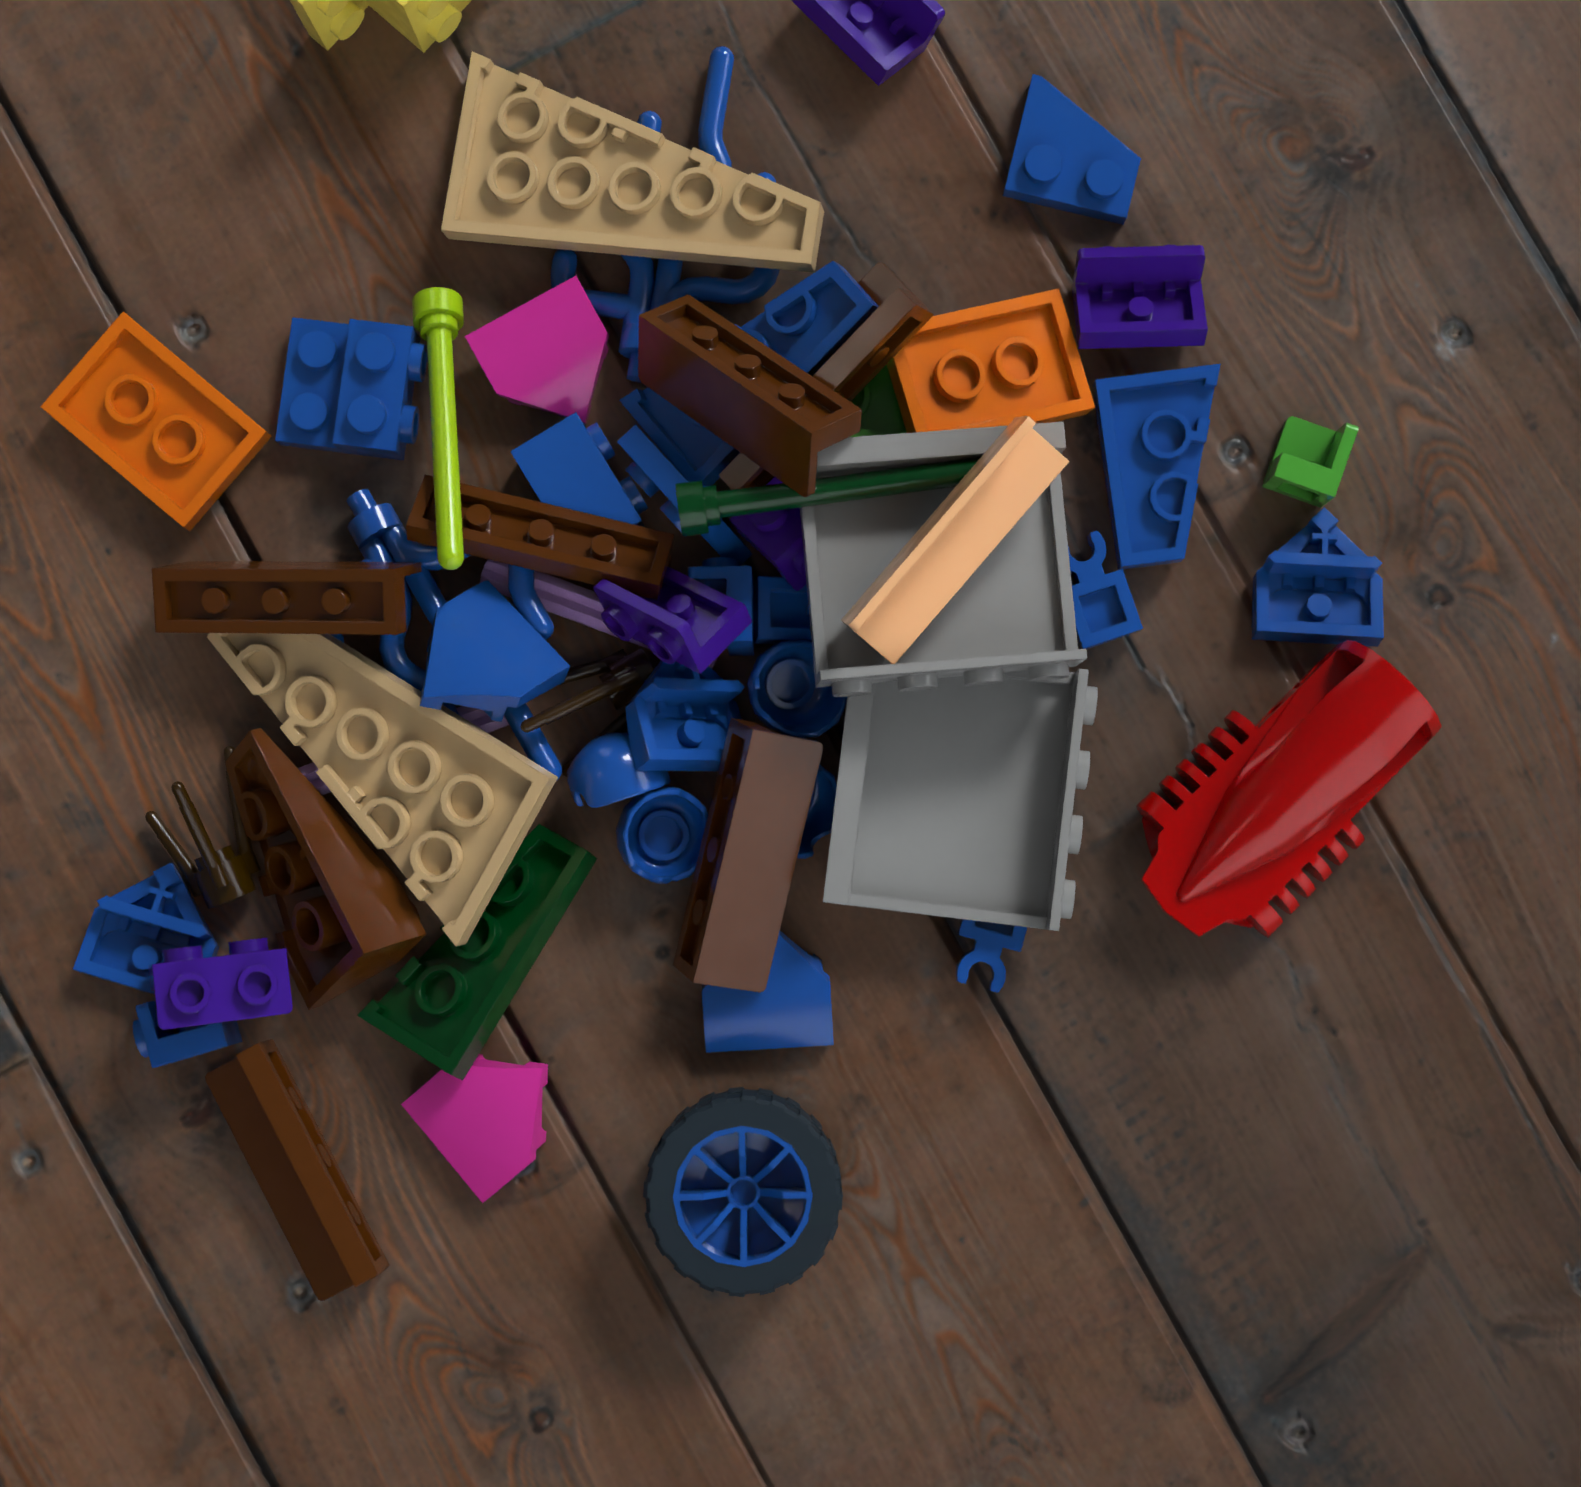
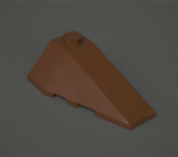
(334, 894)

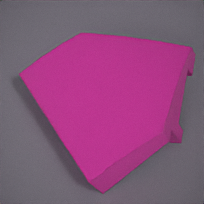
(545, 351)
(485, 1122)

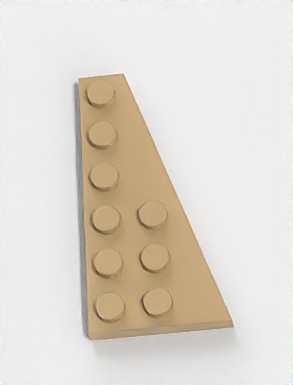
(589, 180)
(411, 776)

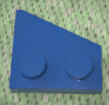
(1069, 159)
(655, 472)

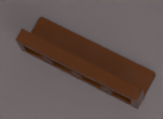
(859, 358)
(742, 390)
(550, 539)
(281, 597)
(747, 857)
(296, 1170)

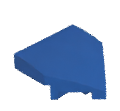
(1319, 589)
(487, 655)
(681, 719)
(137, 925)
(787, 1014)

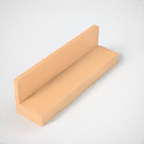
(955, 539)

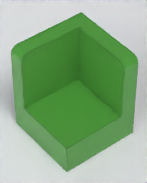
(1309, 460)

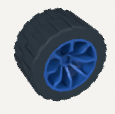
(743, 1192)

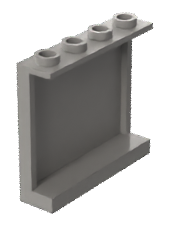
(1003, 618)
(962, 799)

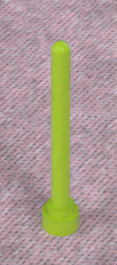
(438, 319)

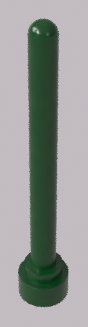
(705, 506)

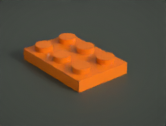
(991, 367)
(156, 421)

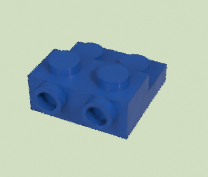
(351, 387)

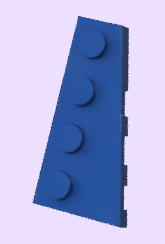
(800, 325)

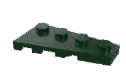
(458, 994)

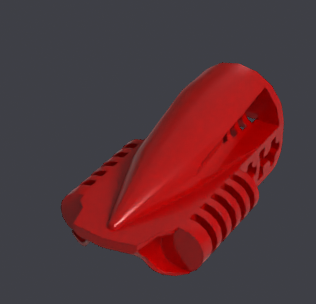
(1281, 793)

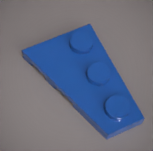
(1151, 458)

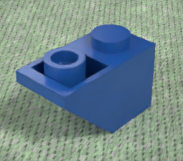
(571, 472)

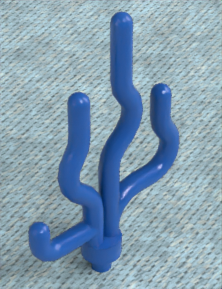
(650, 292)
(384, 539)

